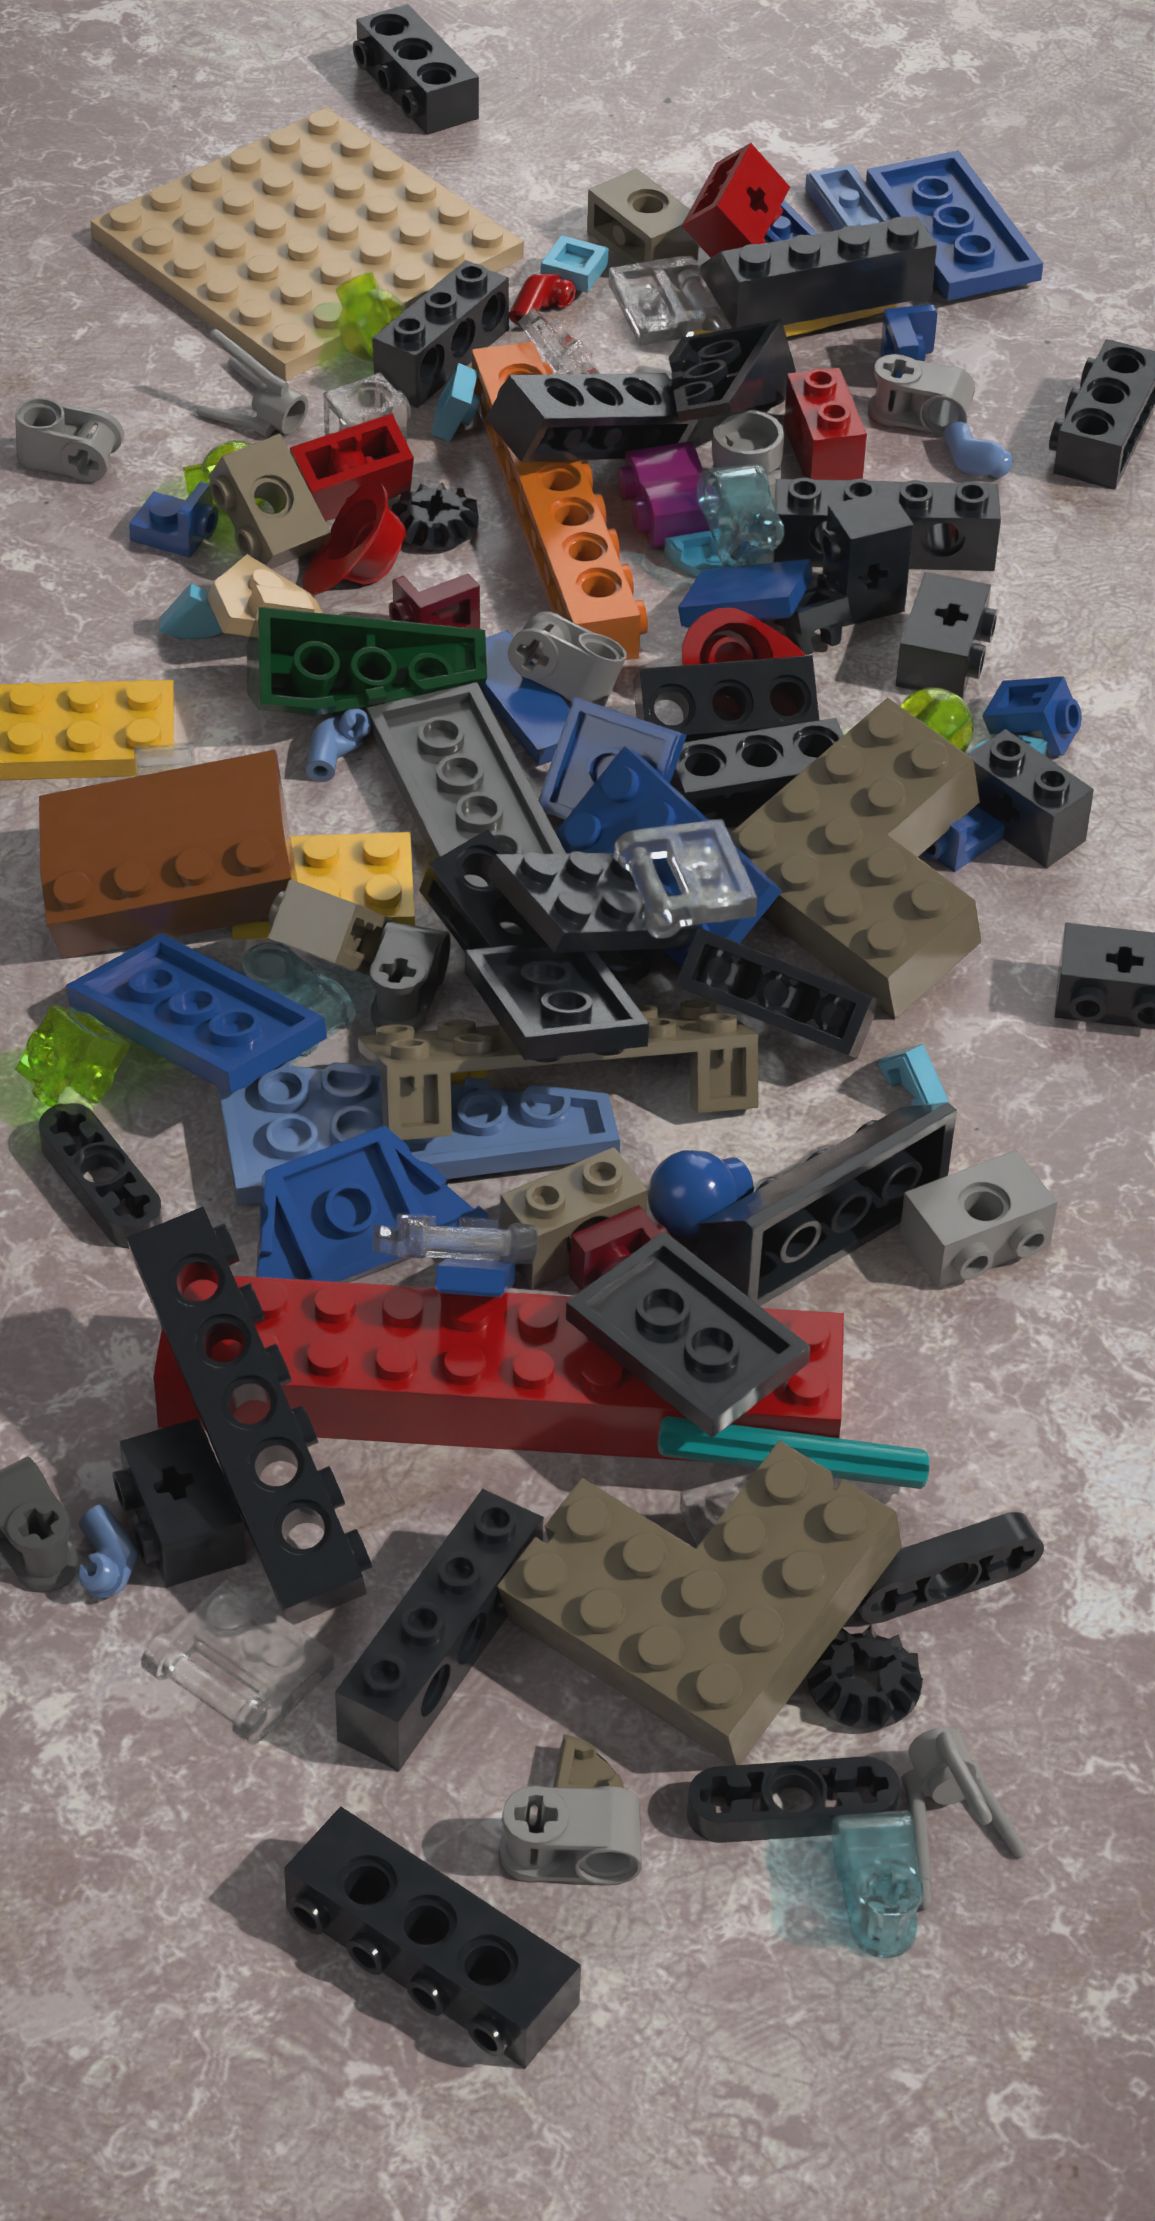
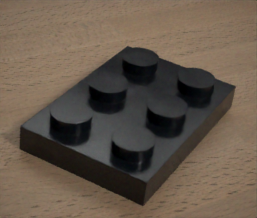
(579, 901)
(556, 1001)
(687, 1333)

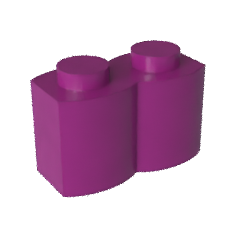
(663, 491)

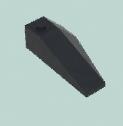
(731, 370)

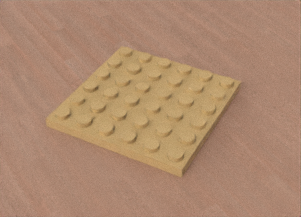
(288, 221)

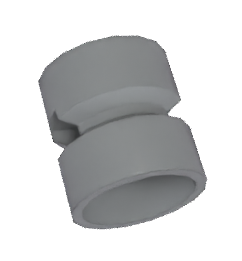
(749, 439)

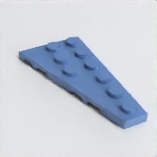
(492, 1129)

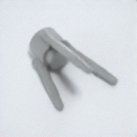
(274, 400)
(949, 1776)

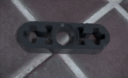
(98, 1150)
(953, 1566)
(773, 1822)

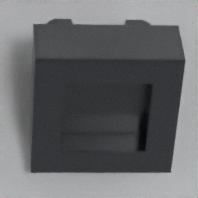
(817, 610)

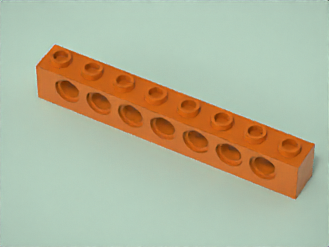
(562, 518)

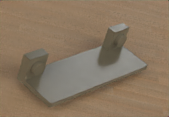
(419, 1064)

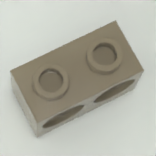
(326, 926)

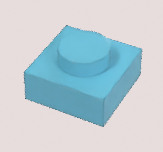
(576, 261)
(456, 403)

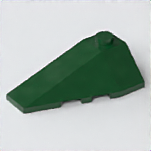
(348, 662)

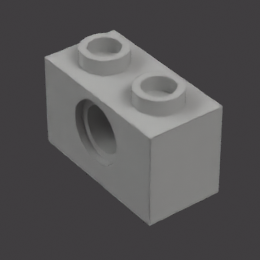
(978, 1219)

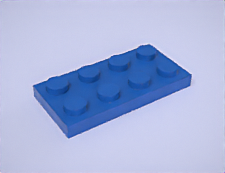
(973, 234)
(636, 797)
(197, 1012)

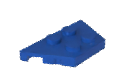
(325, 1206)

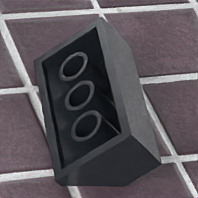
(824, 273)
(828, 1202)

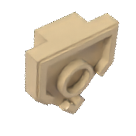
(254, 585)

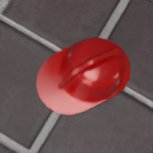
(360, 544)
(738, 636)

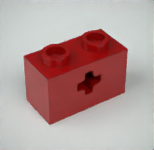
(736, 202)
(824, 425)
(352, 458)

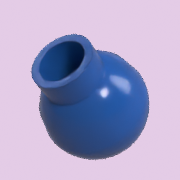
(695, 1187)

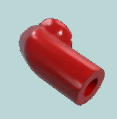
(542, 291)

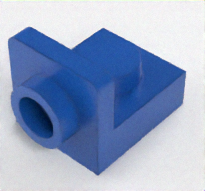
(909, 332)
(174, 522)
(1036, 706)
(966, 839)

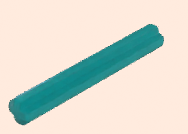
(751, 1445)

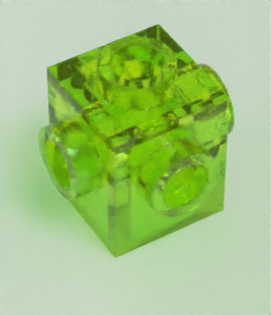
(71, 1058)

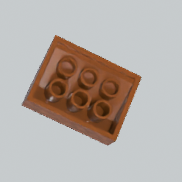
(164, 853)

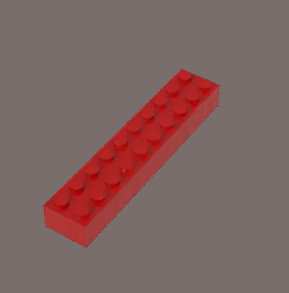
(478, 1371)

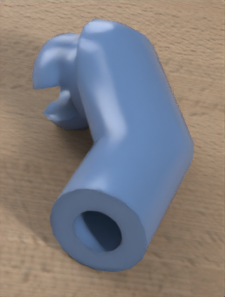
(976, 456)
(334, 739)
(113, 1557)

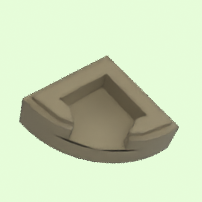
(582, 1767)

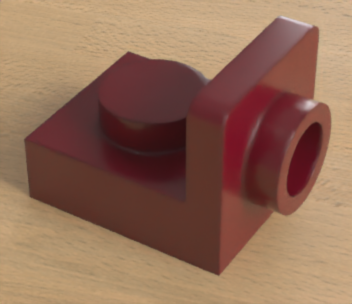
(446, 604)
(609, 1243)

